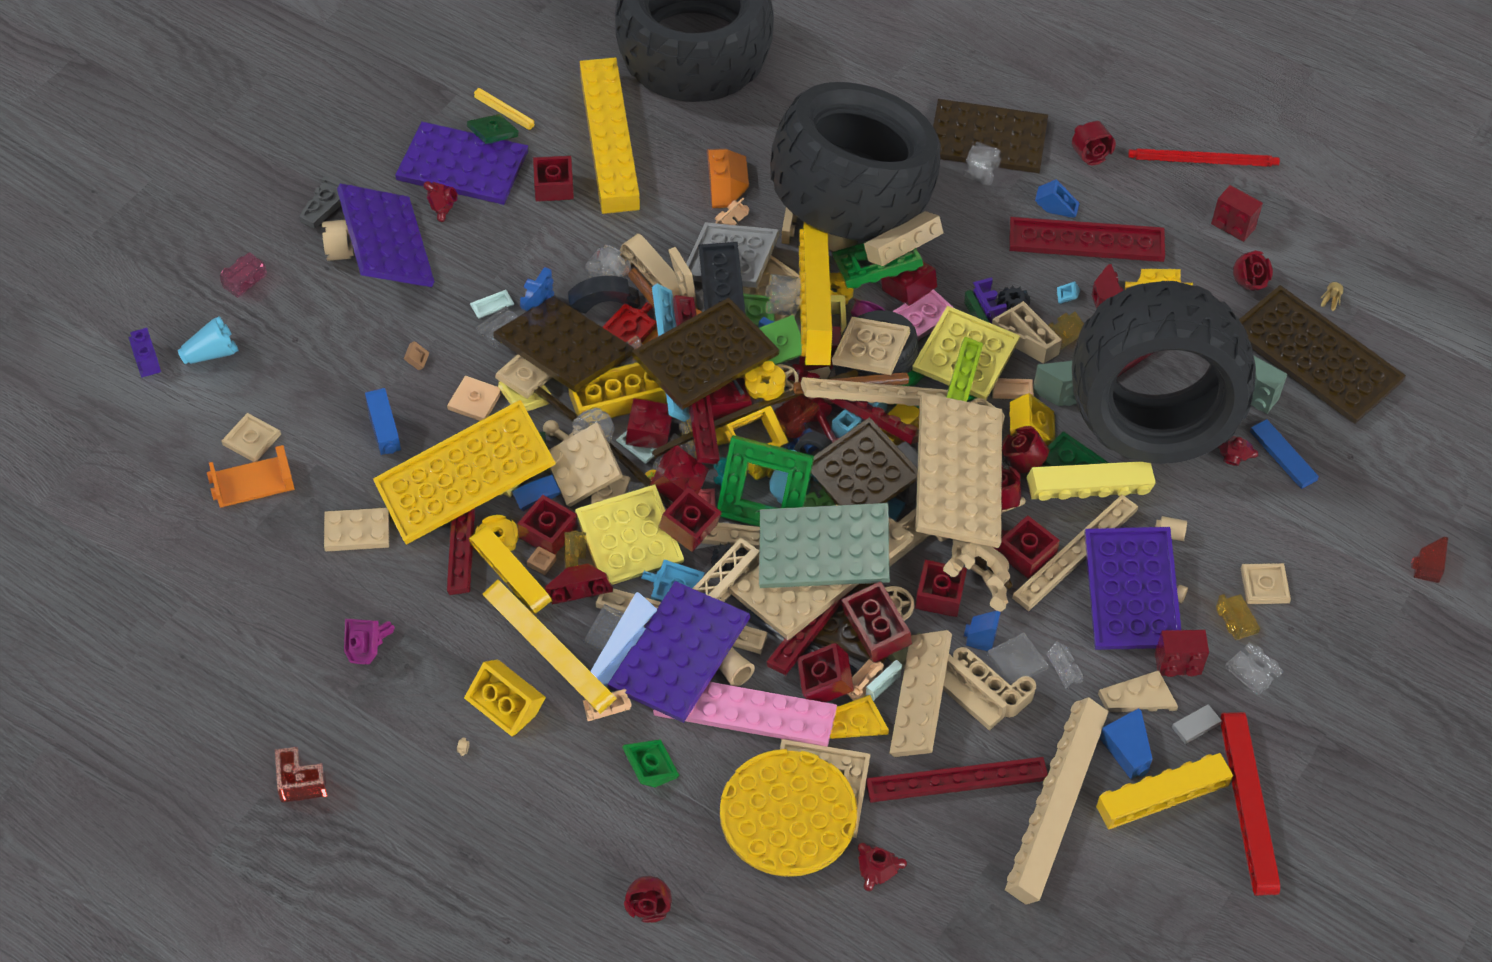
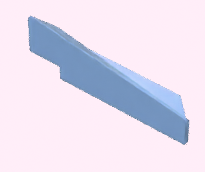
(623, 638)

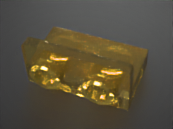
(1067, 328)
(574, 548)
(1237, 616)

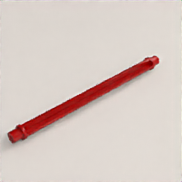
(1204, 157)

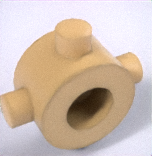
(463, 746)

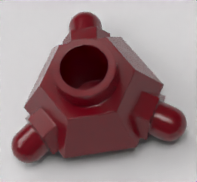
(440, 198)
(1237, 450)
(877, 865)

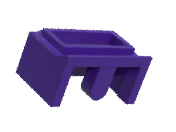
(987, 299)
(144, 352)

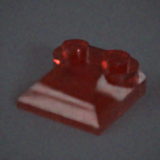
(795, 414)

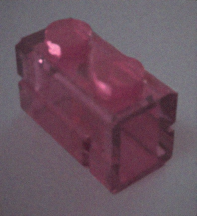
(243, 274)

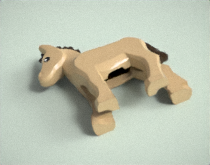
(985, 562)

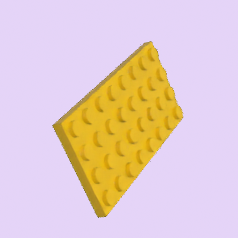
(463, 472)

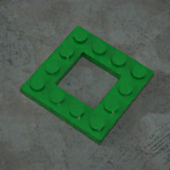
(855, 276)
(746, 451)

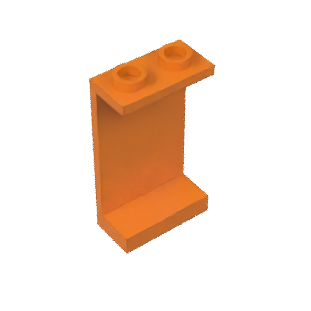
(251, 480)

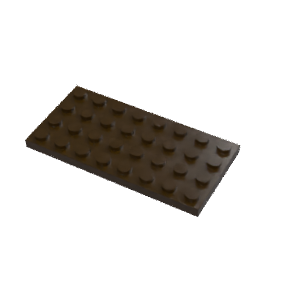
(1319, 354)

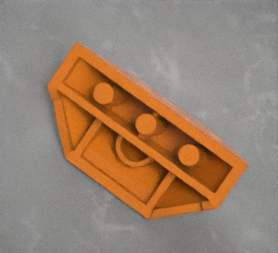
(727, 176)

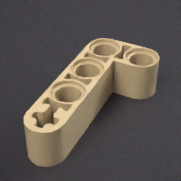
(649, 263)
(991, 679)

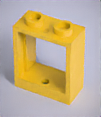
(770, 422)

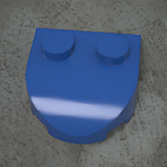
(537, 290)

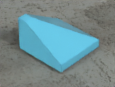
(1068, 292)

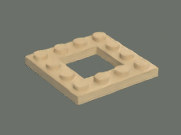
(851, 764)

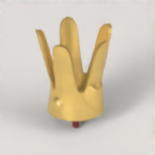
(1335, 291)

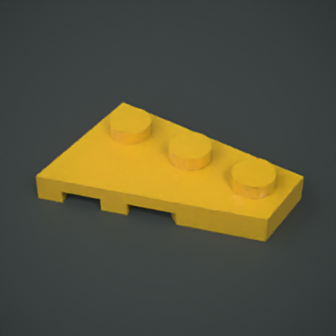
(858, 719)

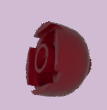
(1252, 270)
(648, 898)

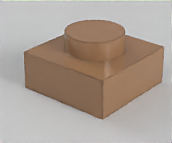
(416, 355)
(541, 560)

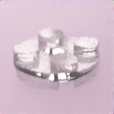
(592, 416)

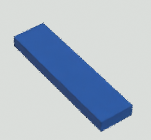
(1284, 454)

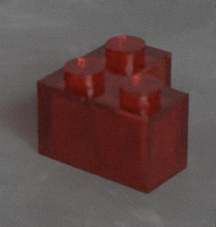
(298, 781)

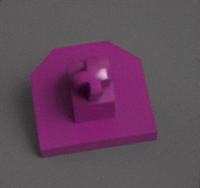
(363, 639)

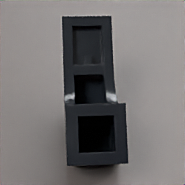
(602, 289)

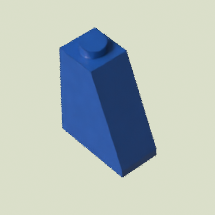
(382, 421)
(1129, 743)

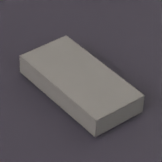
(1196, 724)

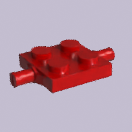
(631, 322)

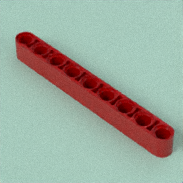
(1250, 804)

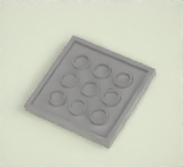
(754, 248)

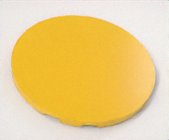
(788, 812)

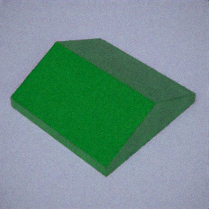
(651, 762)

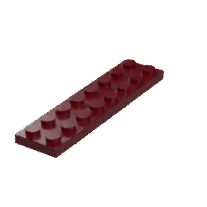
(1087, 239)

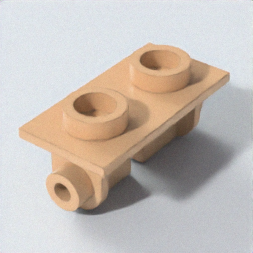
(736, 210)
(864, 677)
(621, 704)

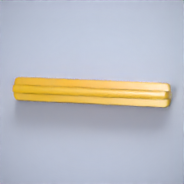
(504, 108)

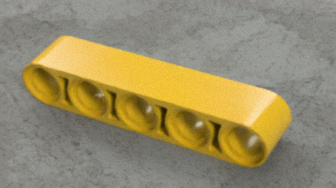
(510, 570)

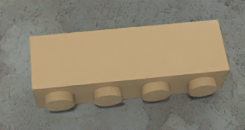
(903, 238)

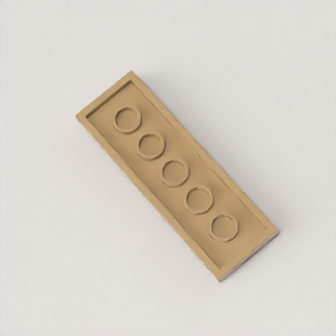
(921, 694)

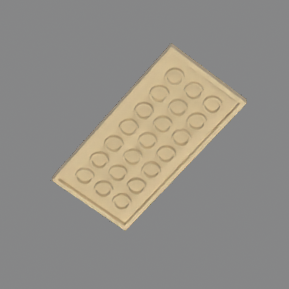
(959, 470)
(795, 607)

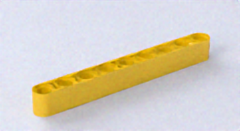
(549, 647)

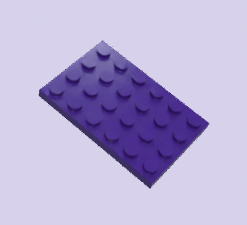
(462, 162)
(385, 235)
(1131, 586)
(679, 651)

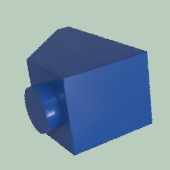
(1056, 199)
(982, 631)

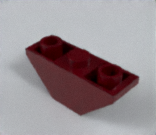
(1105, 285)
(578, 583)

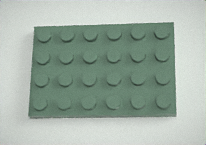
(824, 545)

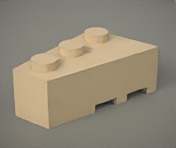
(1035, 335)

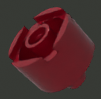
(1093, 142)
(1025, 449)
(1010, 488)

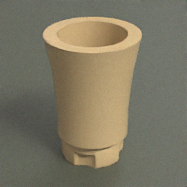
(736, 668)

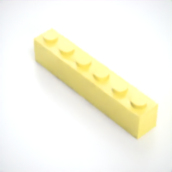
(1090, 480)

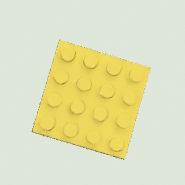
(943, 346)
(627, 536)

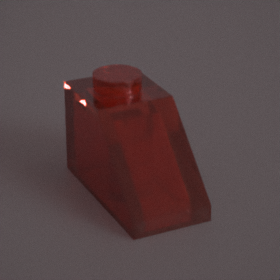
(1430, 561)

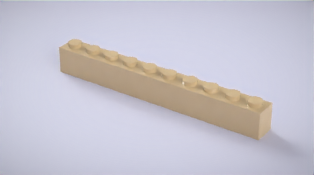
(1056, 801)

